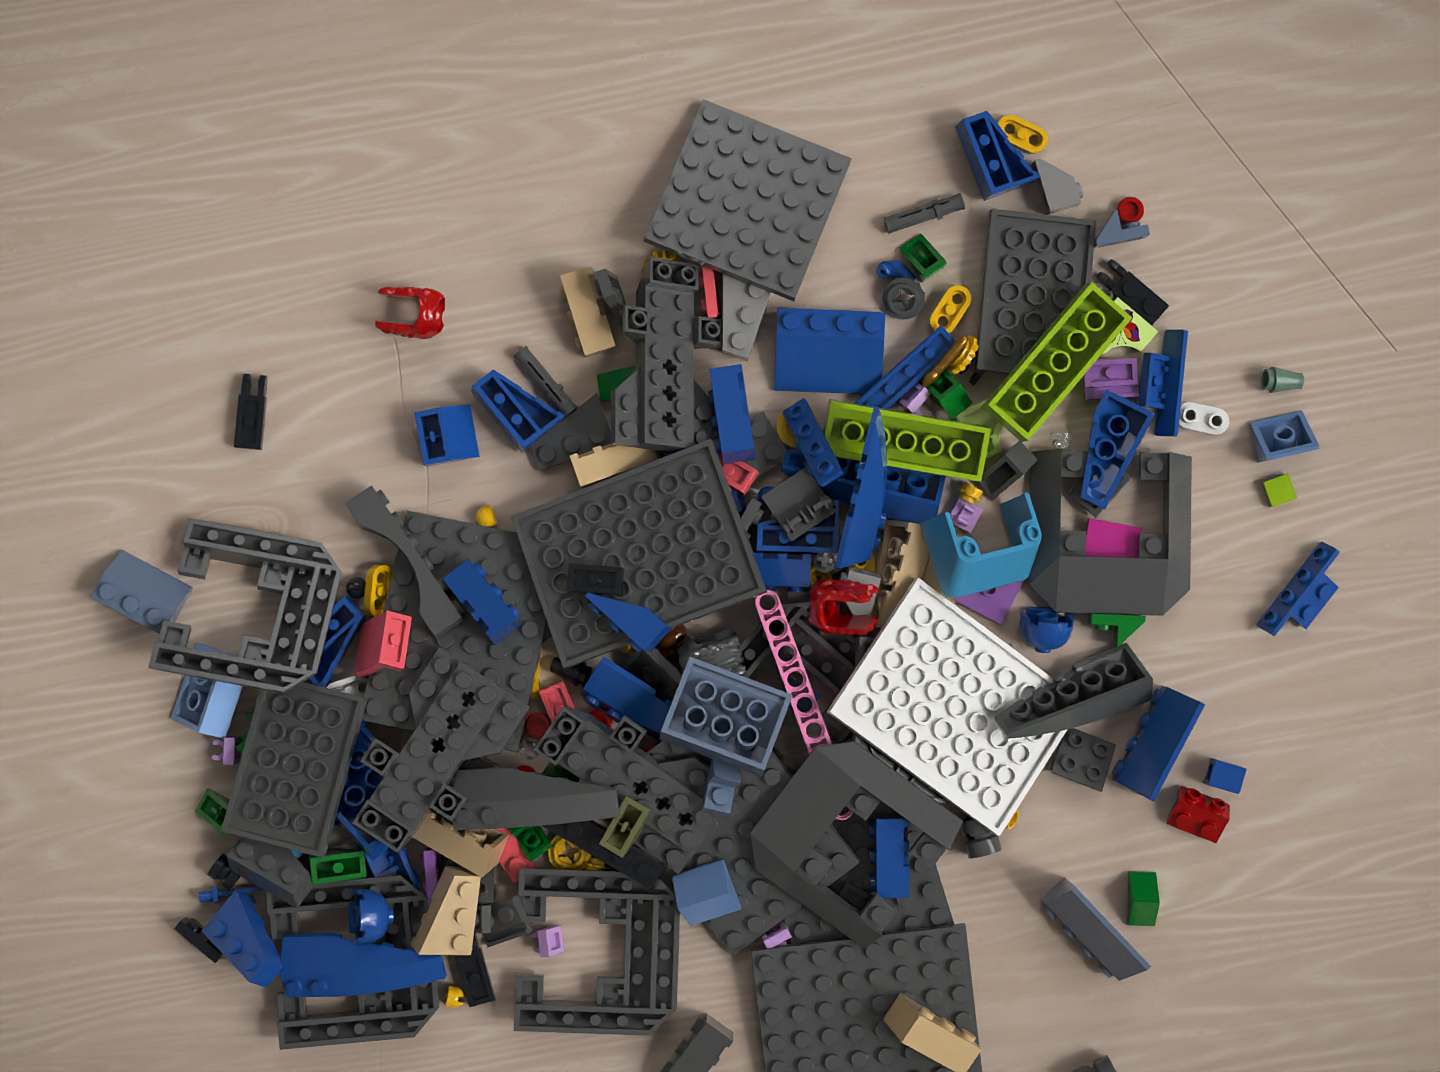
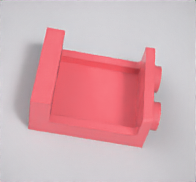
(382, 643)

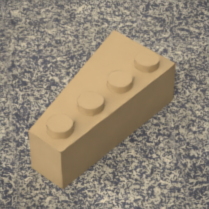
(900, 561)
(473, 849)

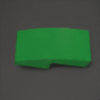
(532, 840)

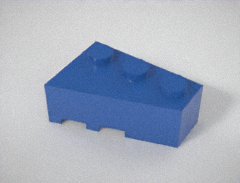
(784, 570)

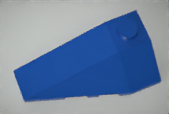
(1114, 440)

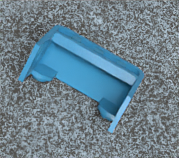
(965, 570)

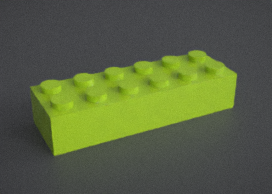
(1056, 362)
(911, 440)

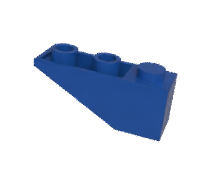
(637, 622)

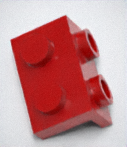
(1199, 814)

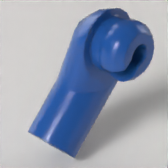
(892, 269)

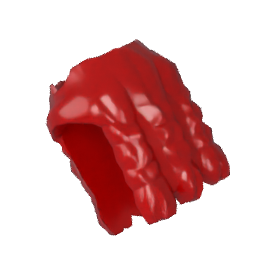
(430, 316)
(826, 614)

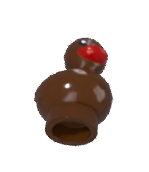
(669, 643)

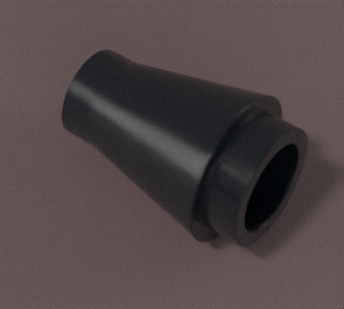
(575, 675)

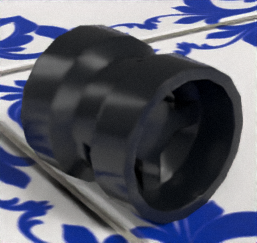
(222, 871)

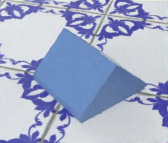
(1282, 436)
(705, 892)

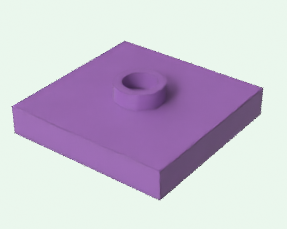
(993, 602)

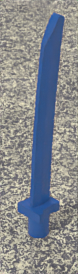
(214, 894)

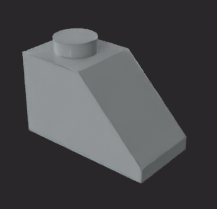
(1057, 187)
(863, 577)

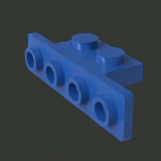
(1163, 382)
(812, 443)
(1304, 594)
(390, 862)

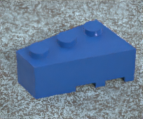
(992, 157)
(515, 410)
(731, 414)
(822, 537)
(483, 601)
(343, 627)
(889, 855)
(243, 939)

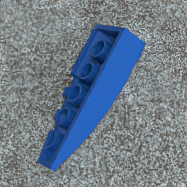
(908, 496)
(867, 499)
(624, 694)
(337, 967)

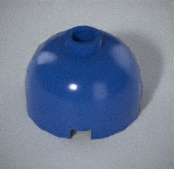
(1045, 628)
(368, 916)

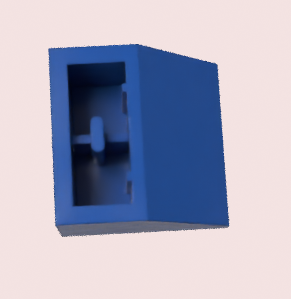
(446, 434)

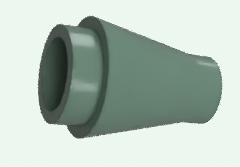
(1281, 380)

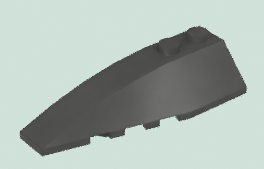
(1083, 695)
(525, 799)

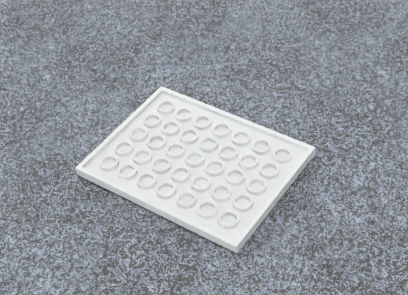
(932, 701)

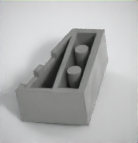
(742, 316)

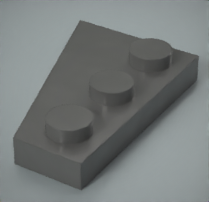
(609, 288)
(574, 434)

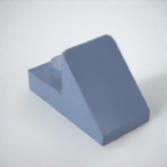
(1112, 233)
(720, 788)

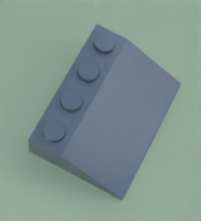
(725, 716)
(1093, 931)

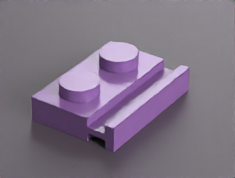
(1114, 375)
(431, 865)

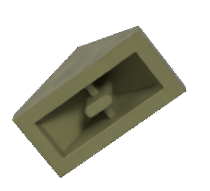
(625, 828)

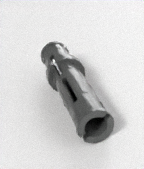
(930, 211)
(565, 406)

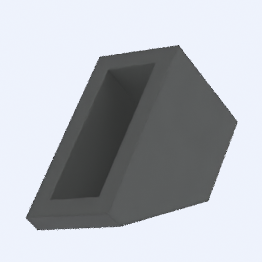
(1006, 470)

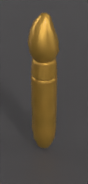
(933, 375)

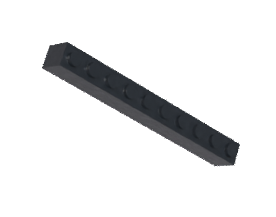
(587, 836)

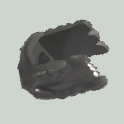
(716, 649)

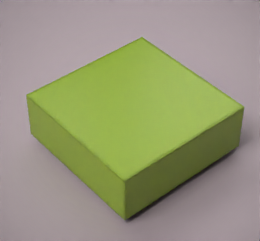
(1279, 490)

